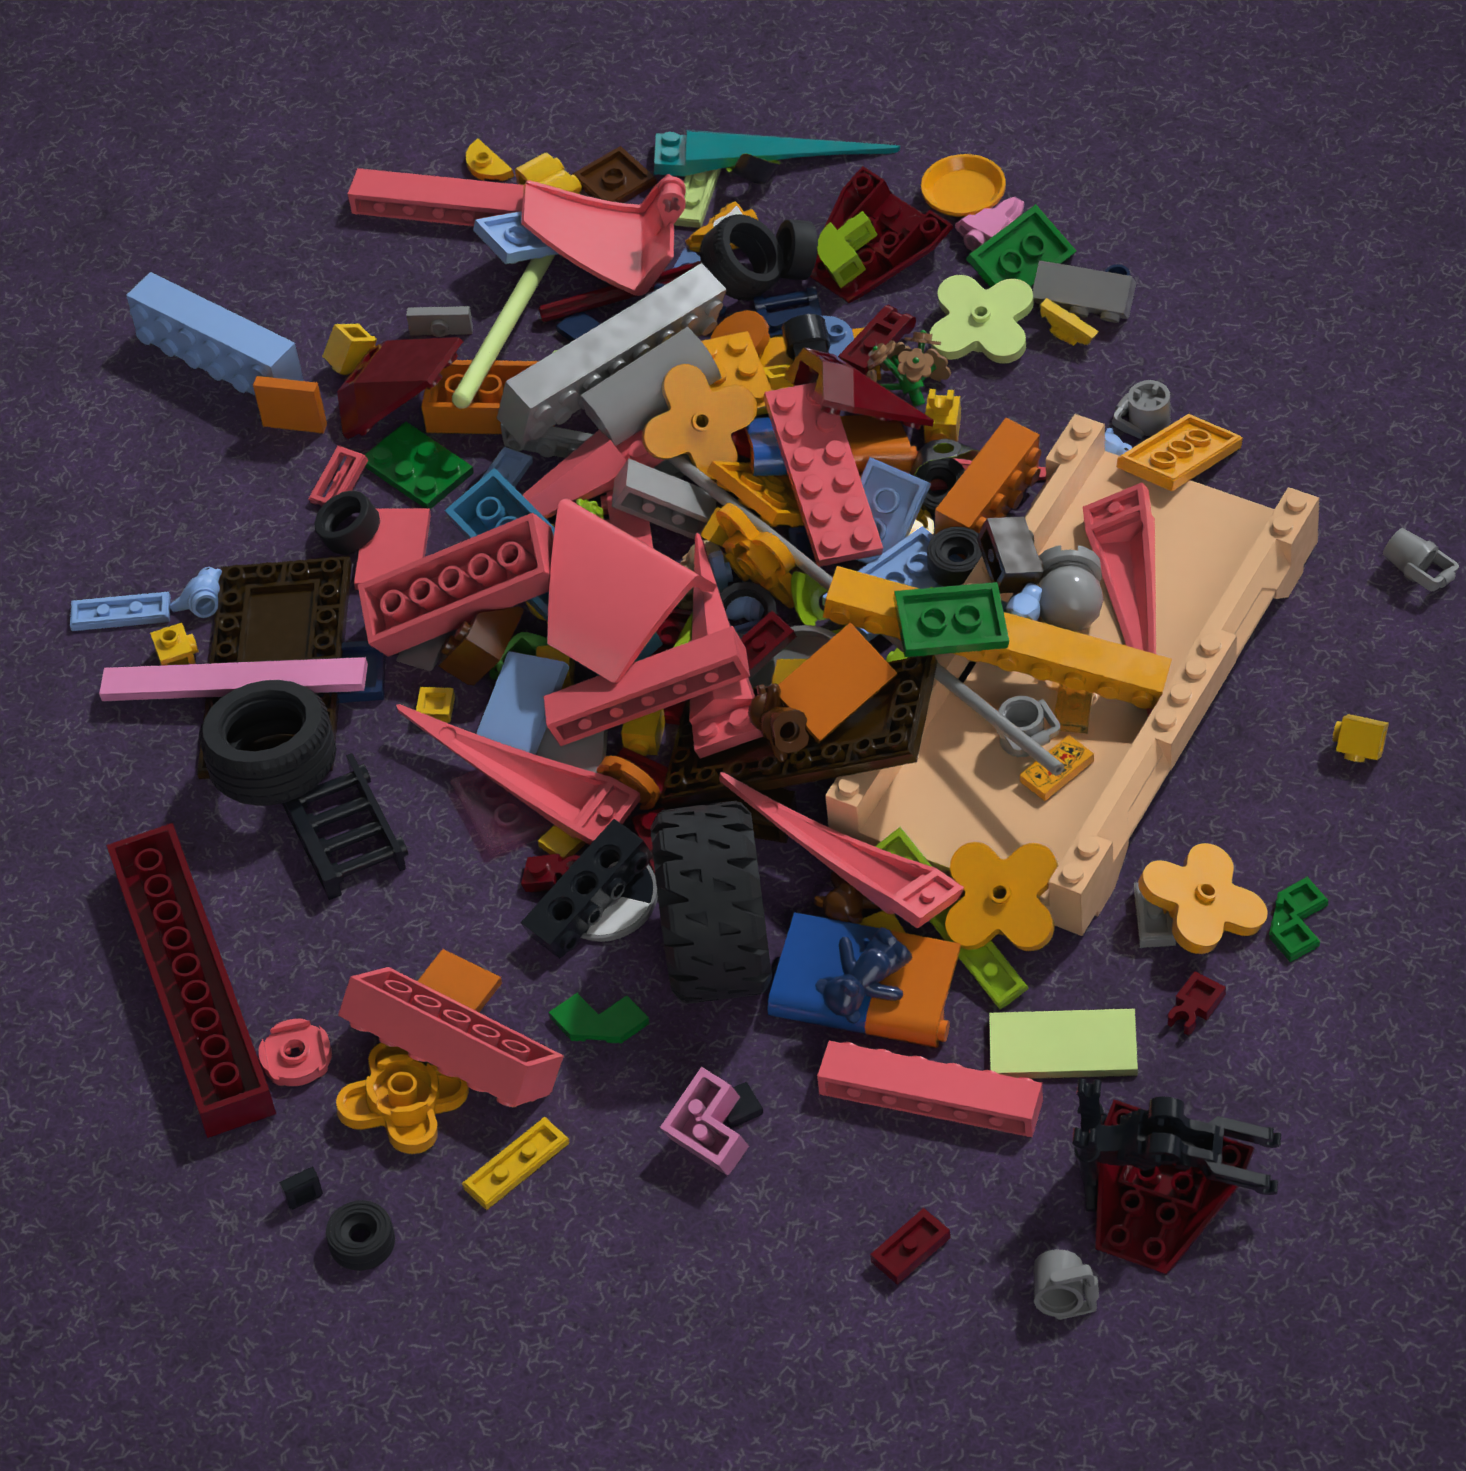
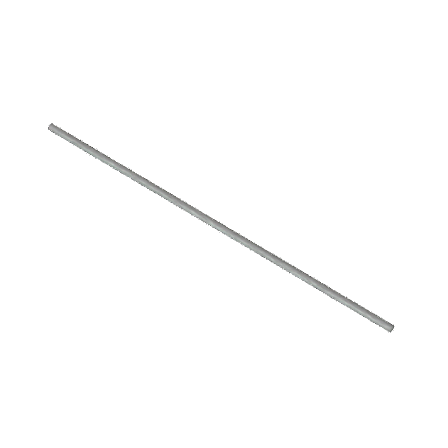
(824, 579)

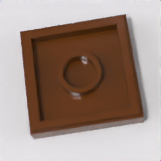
(615, 177)

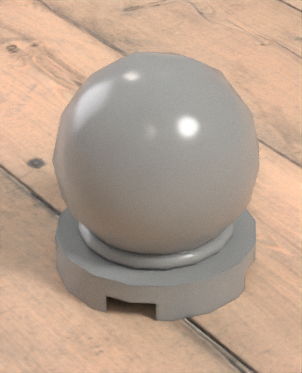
(1070, 588)

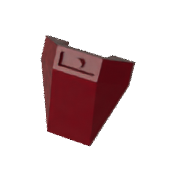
(901, 229)
(391, 377)
(849, 390)
(1158, 1211)

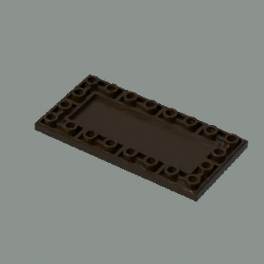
(280, 616)
(875, 737)

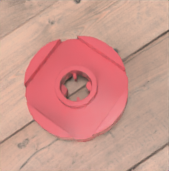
(295, 1070)

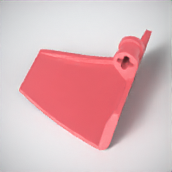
(607, 238)
(609, 591)

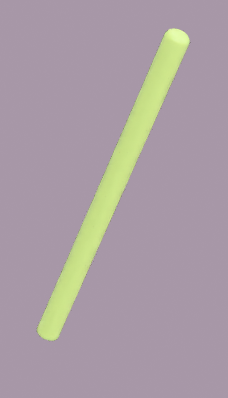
(500, 331)

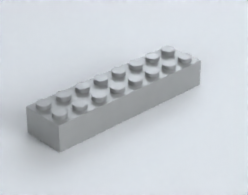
(554, 386)

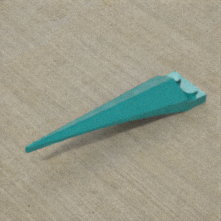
(716, 150)

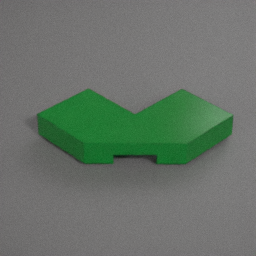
(1287, 928)
(614, 1024)

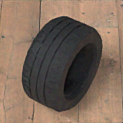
(274, 773)

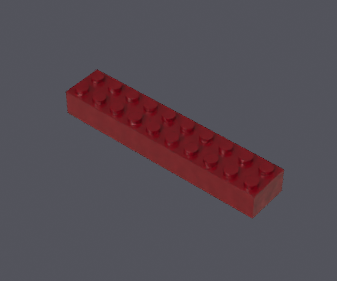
(191, 981)

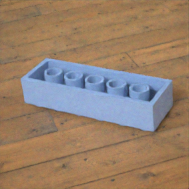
(209, 335)

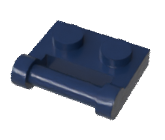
(777, 319)

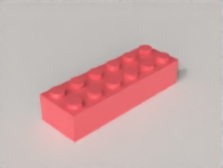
(457, 584)
(450, 1036)

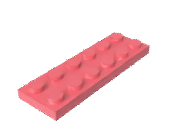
(823, 477)

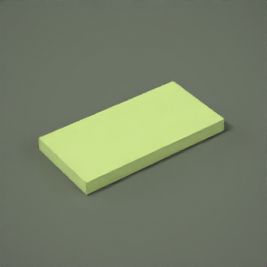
(1064, 1043)

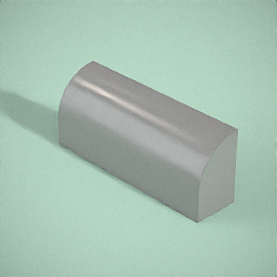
(634, 393)

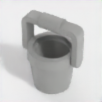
(1415, 555)

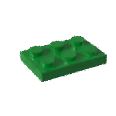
(1019, 247)
(417, 466)
(951, 619)

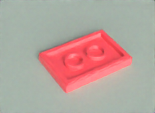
(396, 543)

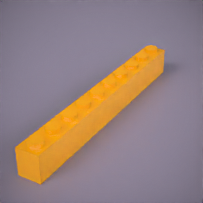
(1033, 646)

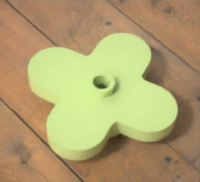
(982, 318)

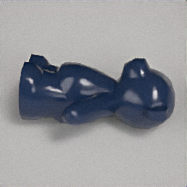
(862, 977)

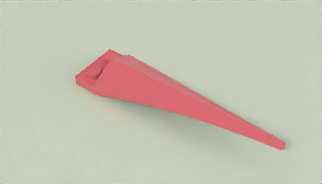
(587, 472)
(1124, 540)
(721, 715)
(565, 795)
(886, 879)

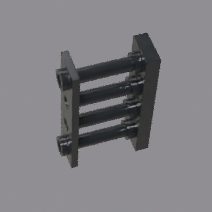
(320, 849)

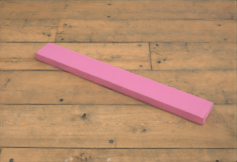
(222, 678)

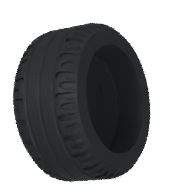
(758, 245)

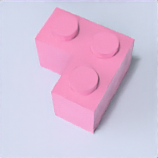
(698, 1122)

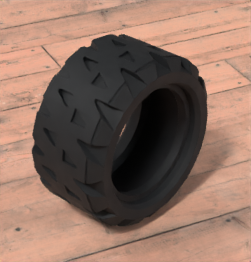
(710, 902)

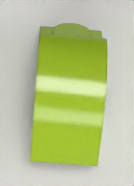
(839, 248)

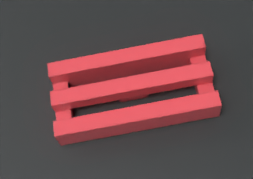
(343, 480)

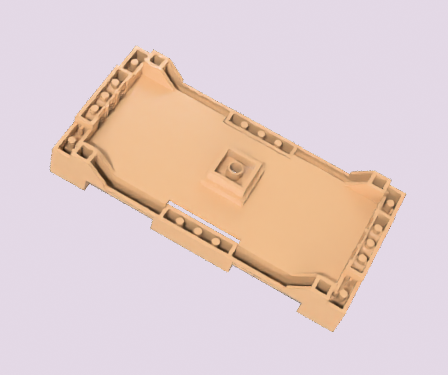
(1214, 580)

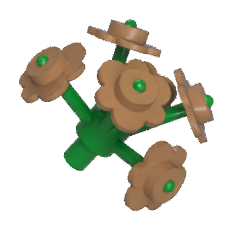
(909, 365)

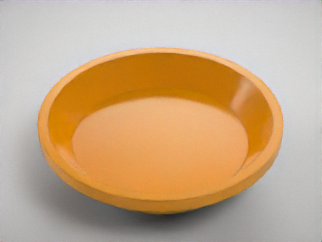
(963, 185)

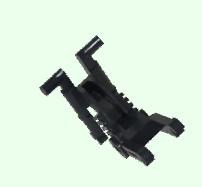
(1162, 1138)

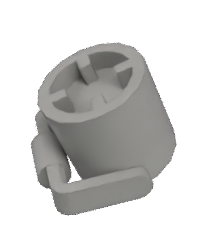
(1147, 409)
(1029, 717)
(1060, 1285)

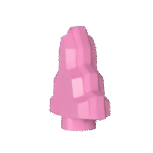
(988, 222)

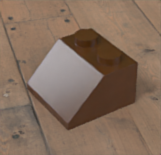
(479, 644)

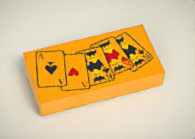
(1068, 752)

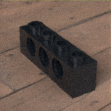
(589, 871)

